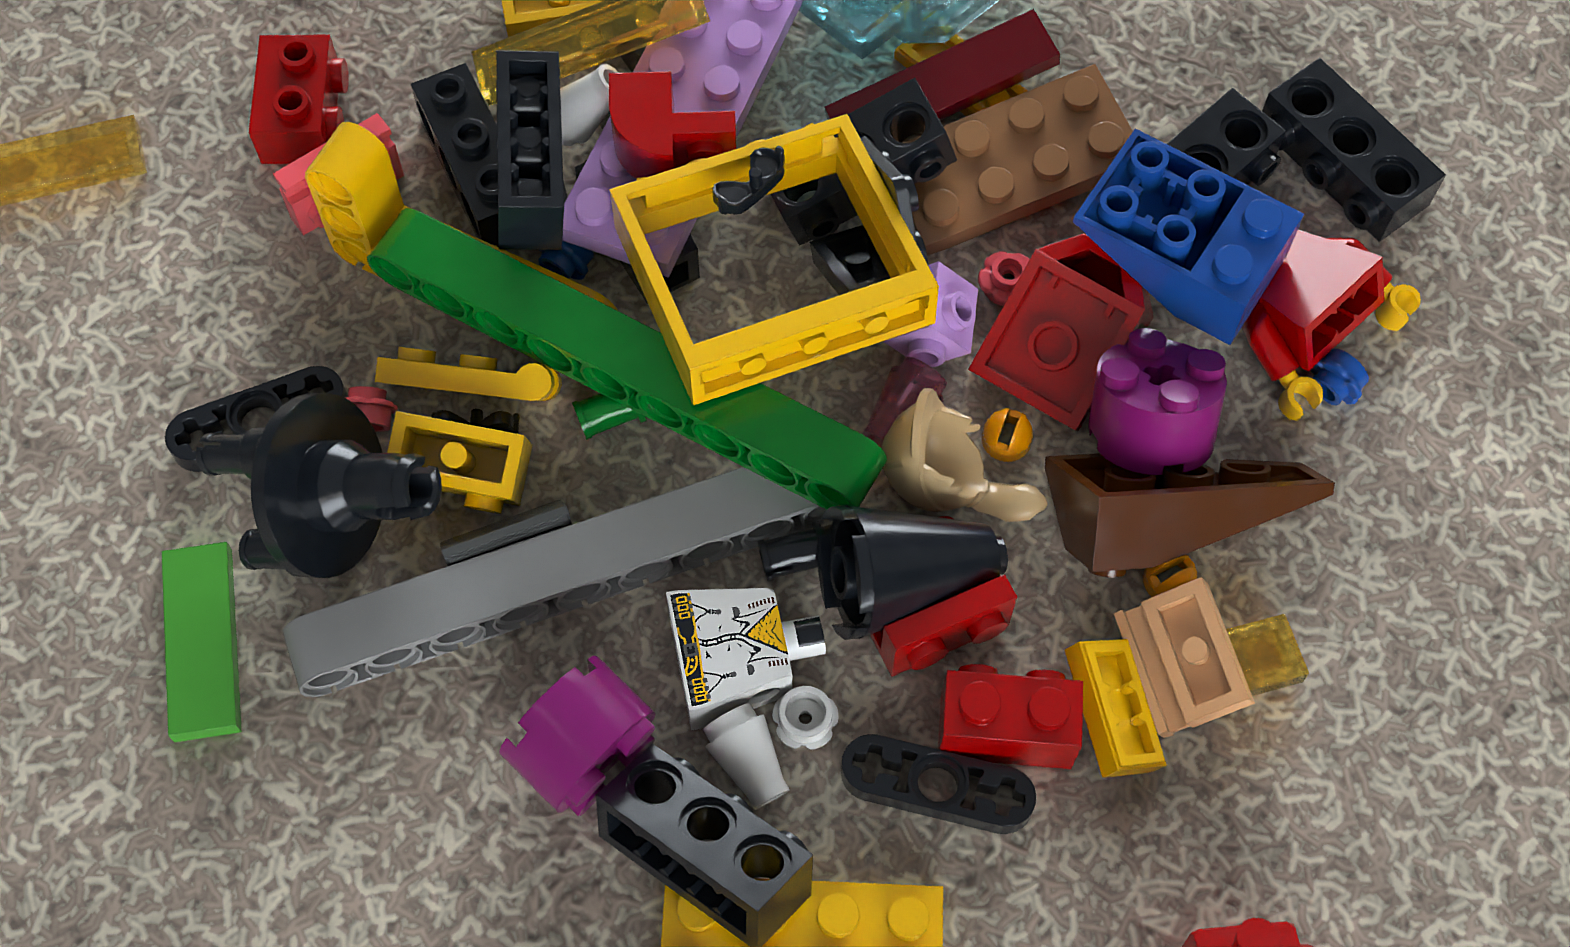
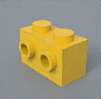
(471, 459)

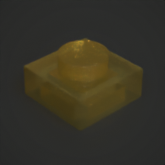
(1268, 654)

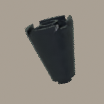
(899, 563)

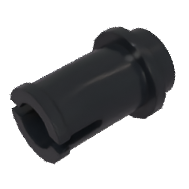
(791, 552)

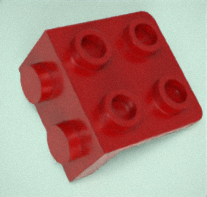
(935, 631)

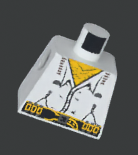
(736, 648)

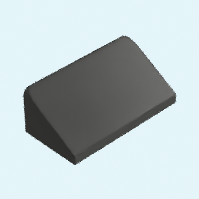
(506, 532)

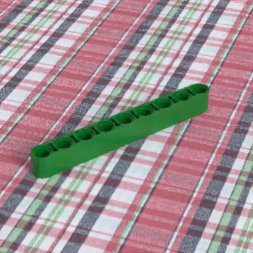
(623, 361)

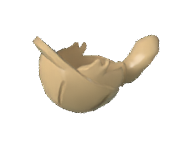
(942, 469)

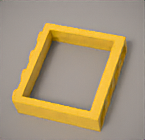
(802, 335)

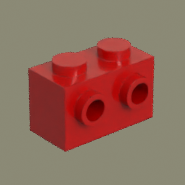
(295, 96)
(1011, 716)

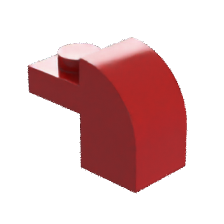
(652, 136)

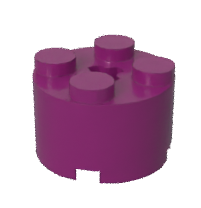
(1157, 403)
(579, 735)

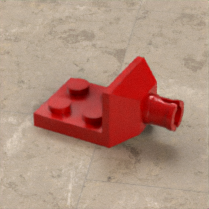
(1058, 325)

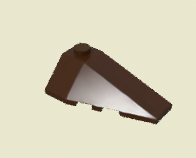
(1140, 520)

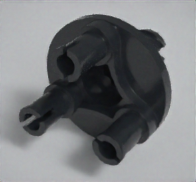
(319, 485)

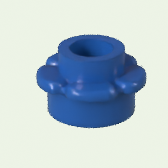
(568, 262)
(1340, 377)

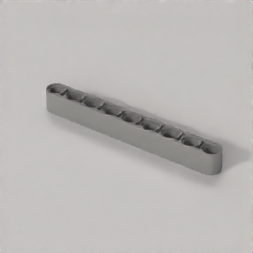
(540, 578)

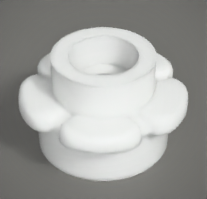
(800, 701)

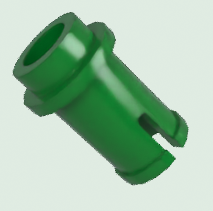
(602, 413)

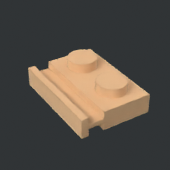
(1184, 658)

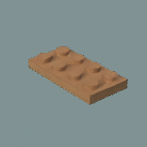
(1021, 158)

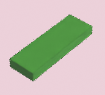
(200, 642)

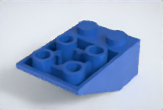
(1188, 233)

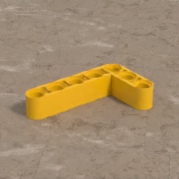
(362, 199)

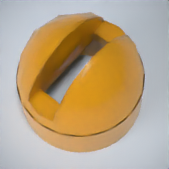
(1020, 439)
(1184, 576)

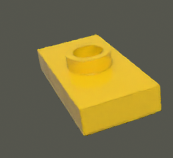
(1115, 708)

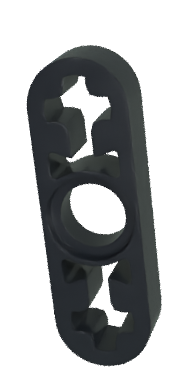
(236, 406)
(959, 766)

